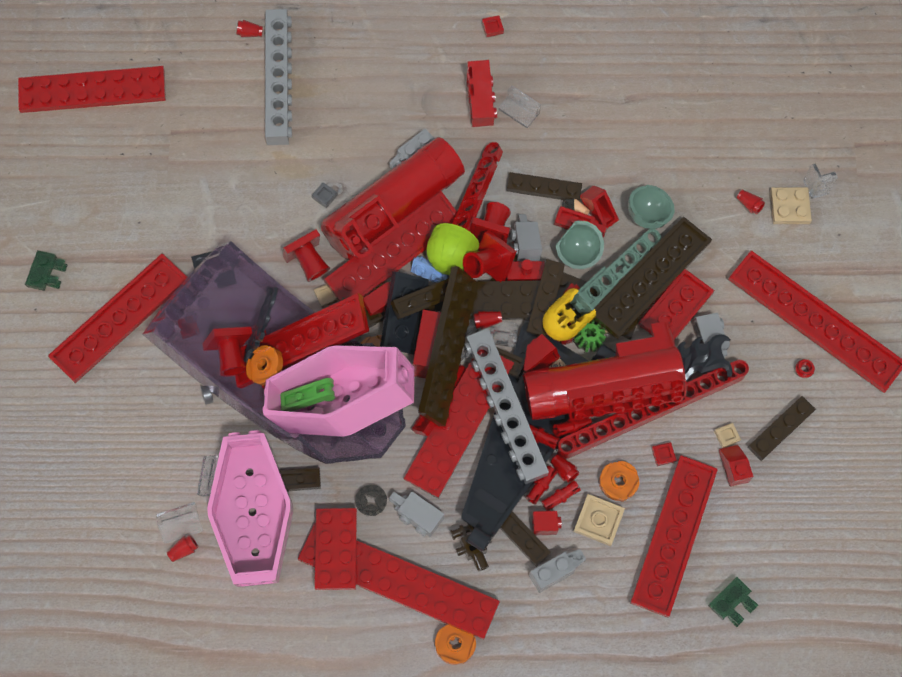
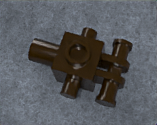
(469, 550)

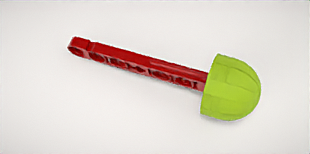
(452, 242)

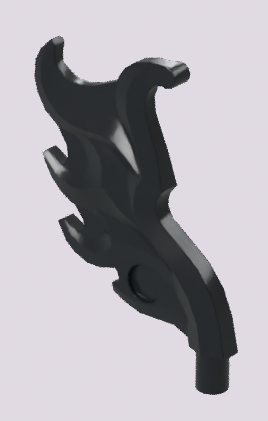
(258, 333)
(704, 357)

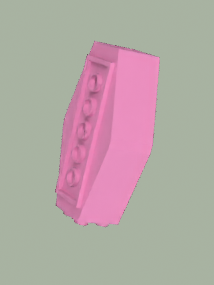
(373, 377)
(233, 497)

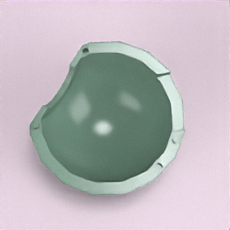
(650, 207)
(581, 245)

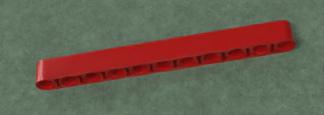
(646, 415)

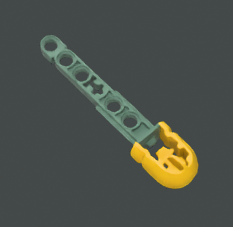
(583, 301)

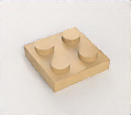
(790, 205)
(599, 520)

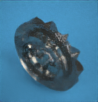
(371, 491)

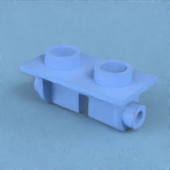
(423, 268)

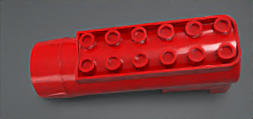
(391, 199)
(638, 377)

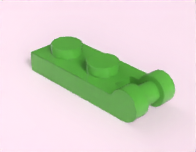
(307, 395)

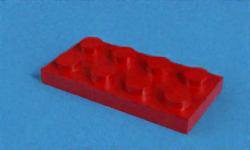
(678, 303)
(336, 549)

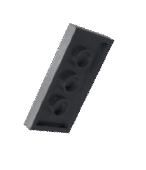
(405, 331)

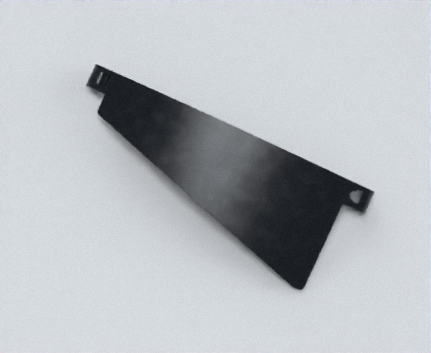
(496, 482)

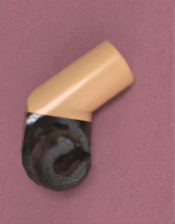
(575, 205)

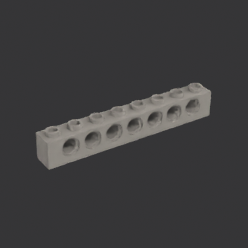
(275, 20)
(484, 341)

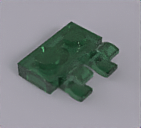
(41, 269)
(730, 598)

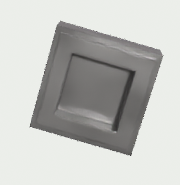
(324, 195)

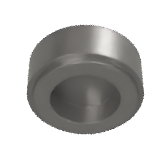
(206, 394)

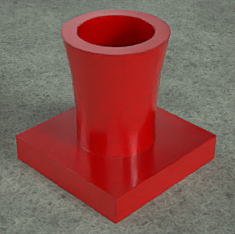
(494, 220)
(306, 254)
(491, 258)
(228, 344)

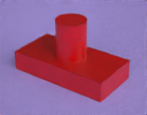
(526, 270)

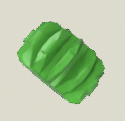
(592, 341)

